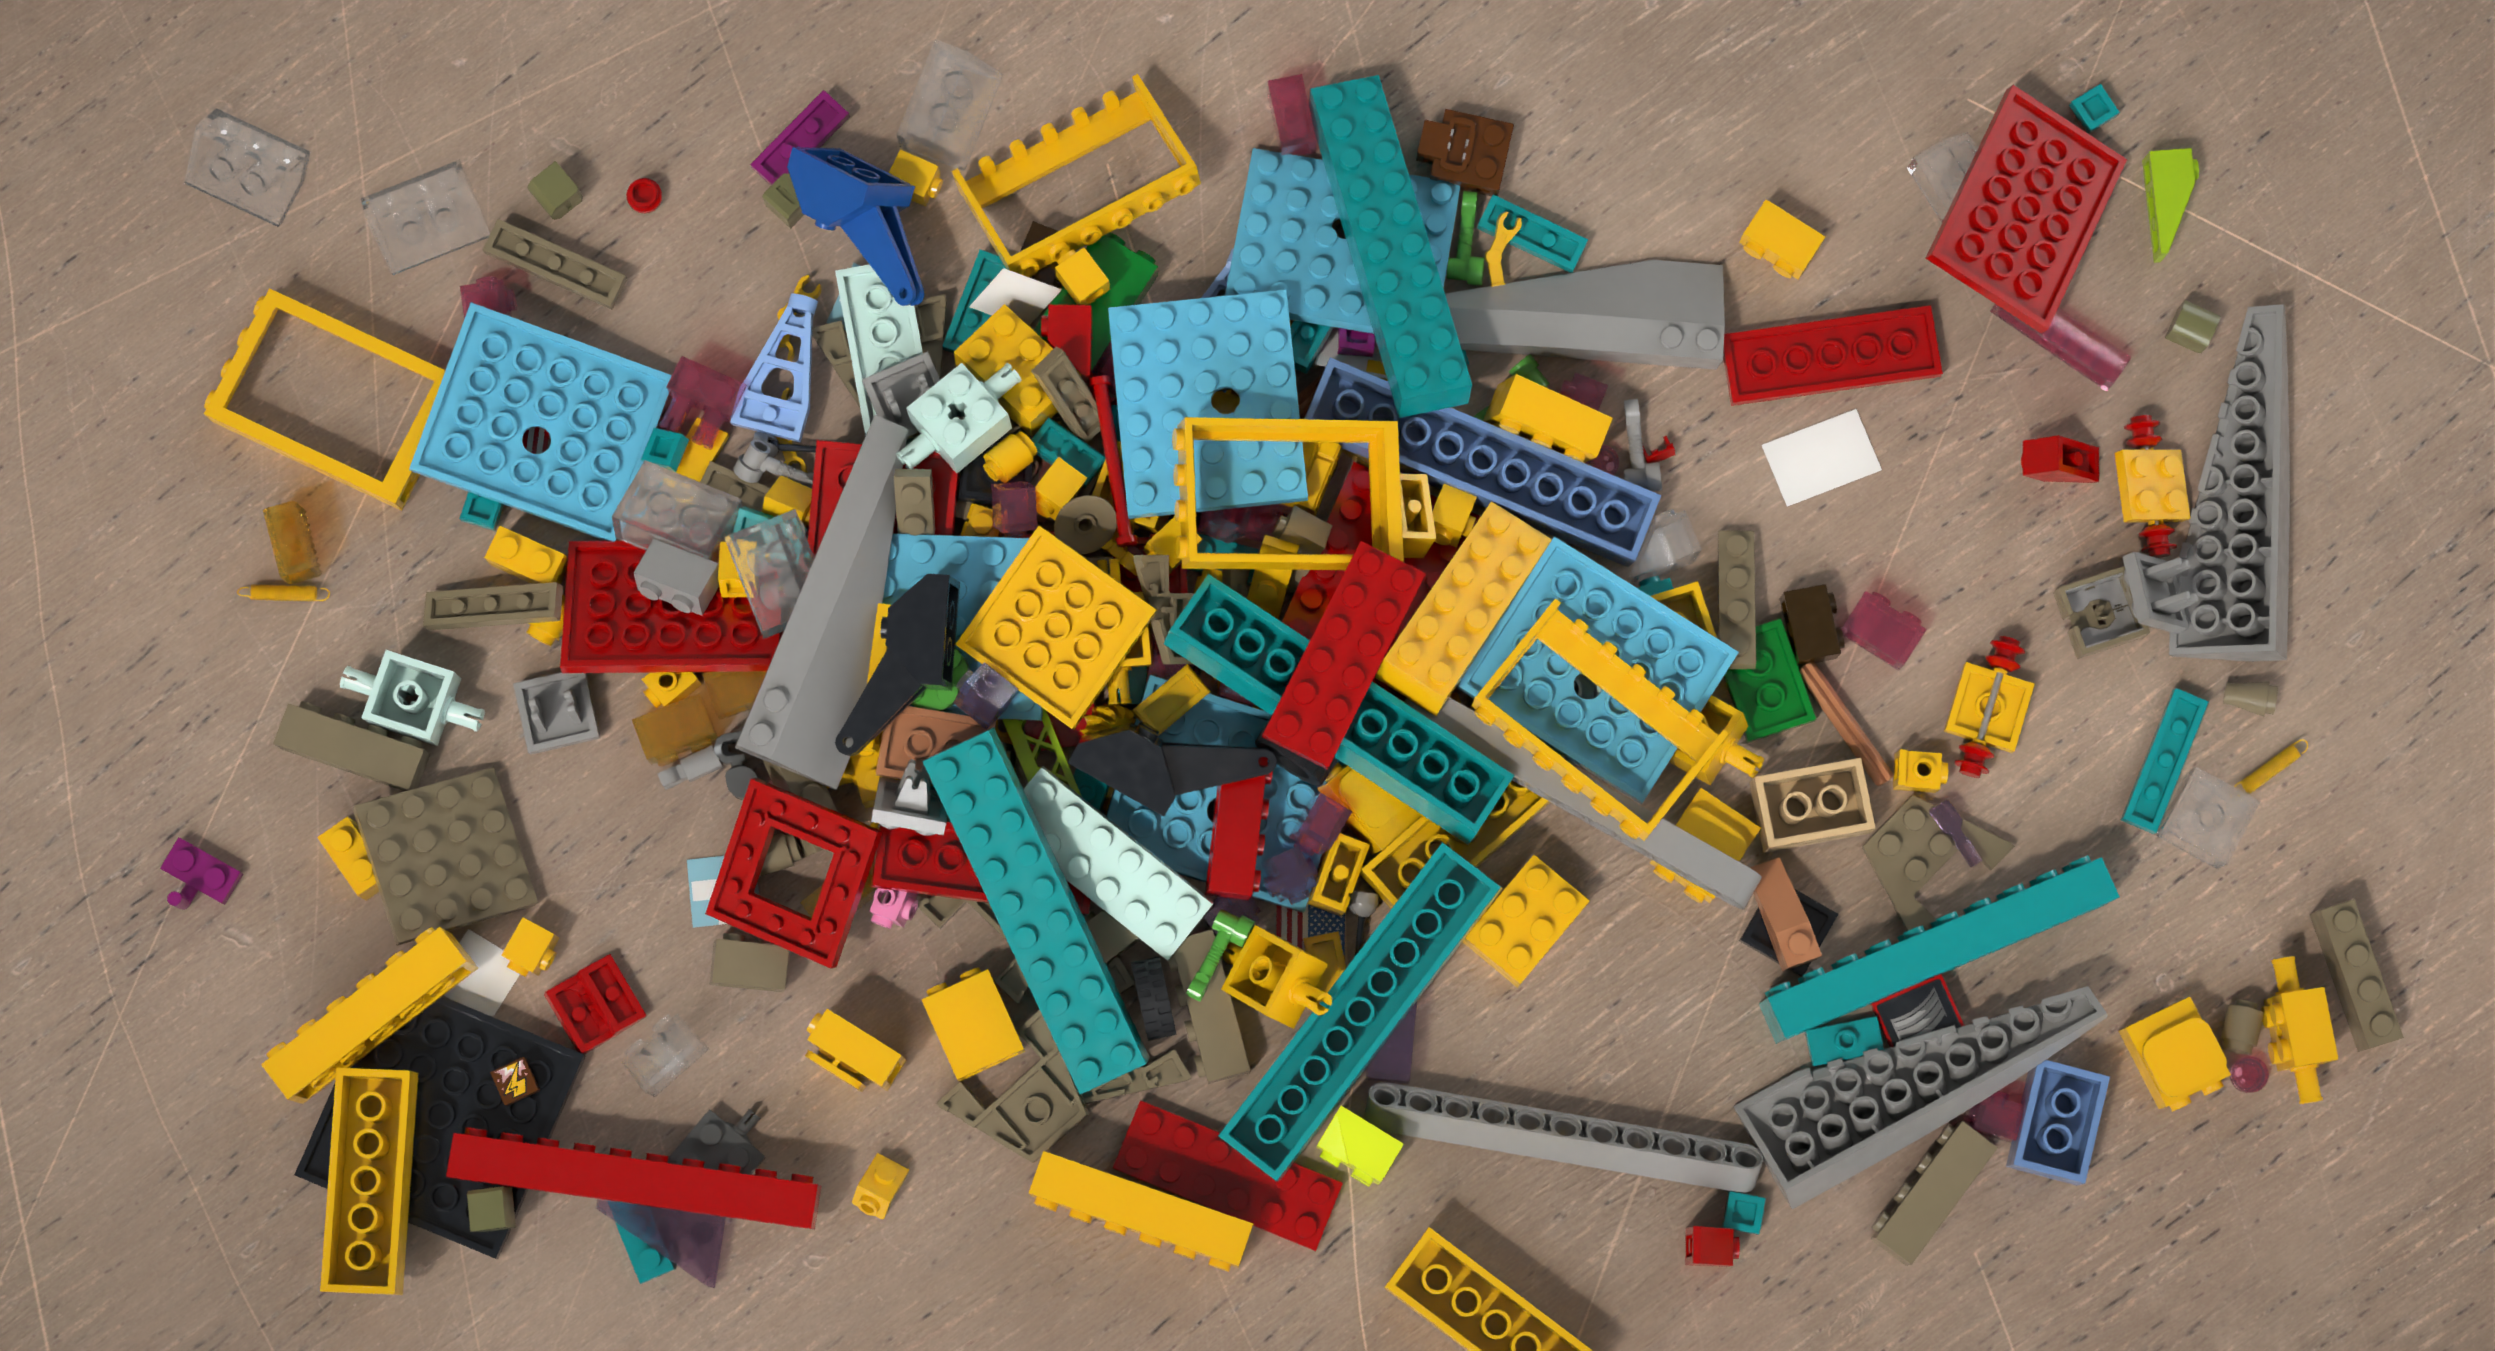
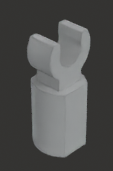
(691, 768)

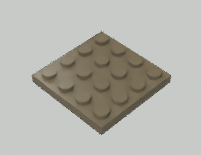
(445, 855)

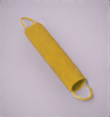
(283, 592)
(2271, 768)

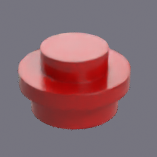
(644, 195)

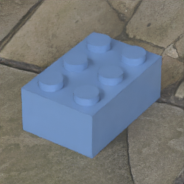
(2058, 1122)

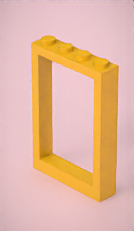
(1383, 474)
(398, 480)

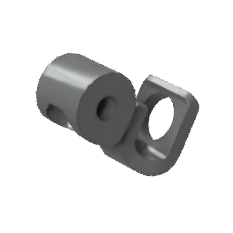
(738, 775)

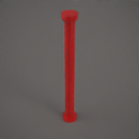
(1113, 462)

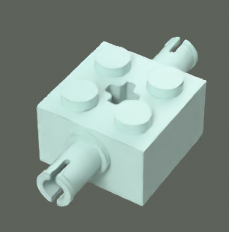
(942, 431)
(403, 677)

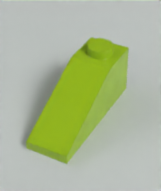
(2168, 186)

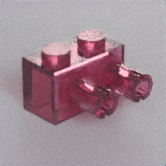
(705, 389)

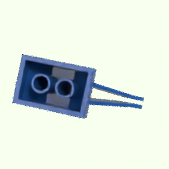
(866, 204)

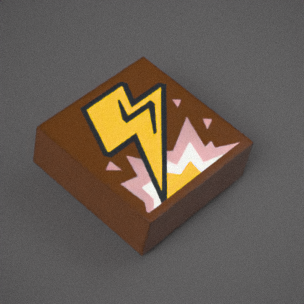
(515, 1081)

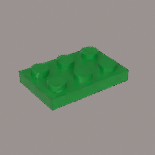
(1774, 691)

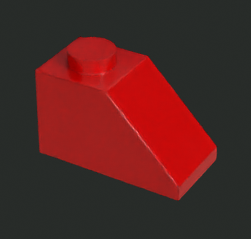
(1071, 330)
(2060, 460)
(1711, 1246)

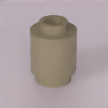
(781, 853)
(2241, 1027)

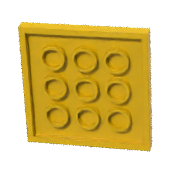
(1056, 627)

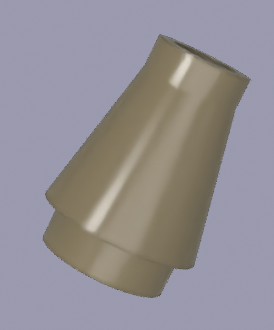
(2253, 697)

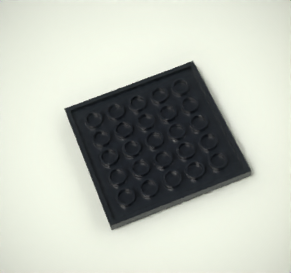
(453, 1055)

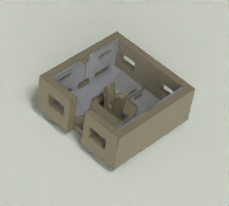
(2115, 607)

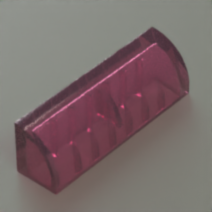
(2075, 346)

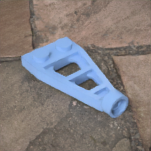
(771, 414)

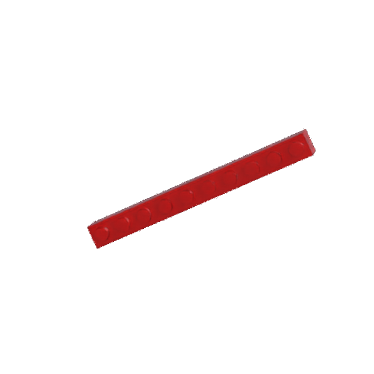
(634, 1180)

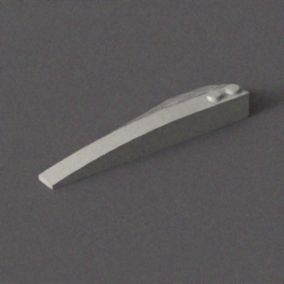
(1614, 313)
(2243, 510)
(830, 633)
(1861, 1110)

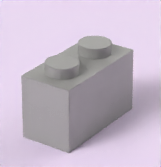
(677, 577)

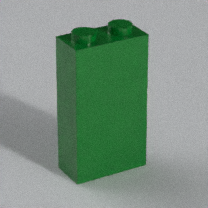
(1129, 280)

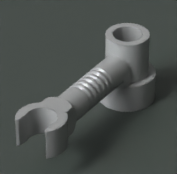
(756, 460)
(1640, 474)

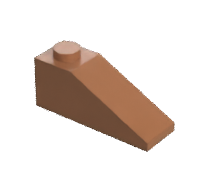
(1784, 917)

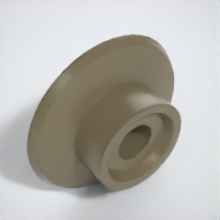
(1091, 534)

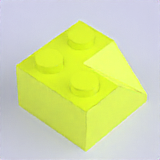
(1359, 1147)

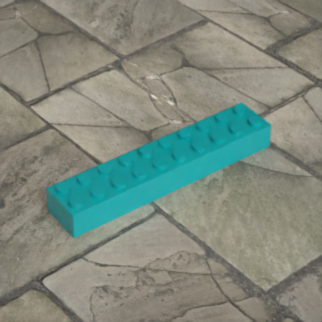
(1389, 247)
(1386, 737)
(1036, 910)
(1932, 952)
(1364, 1012)

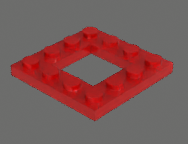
(854, 850)

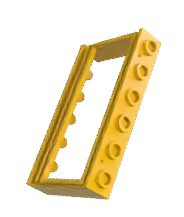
(1063, 148)
(1627, 687)

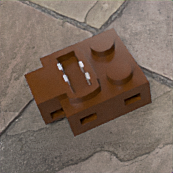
(1466, 151)

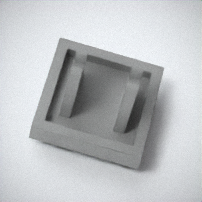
(899, 387)
(2156, 591)
(556, 711)
(910, 803)

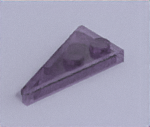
(682, 1237)

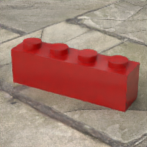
(1237, 837)

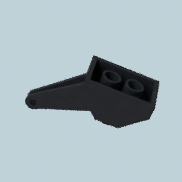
(918, 657)
(1156, 771)

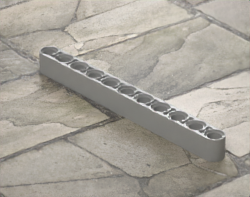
(1666, 843)
(1563, 1137)

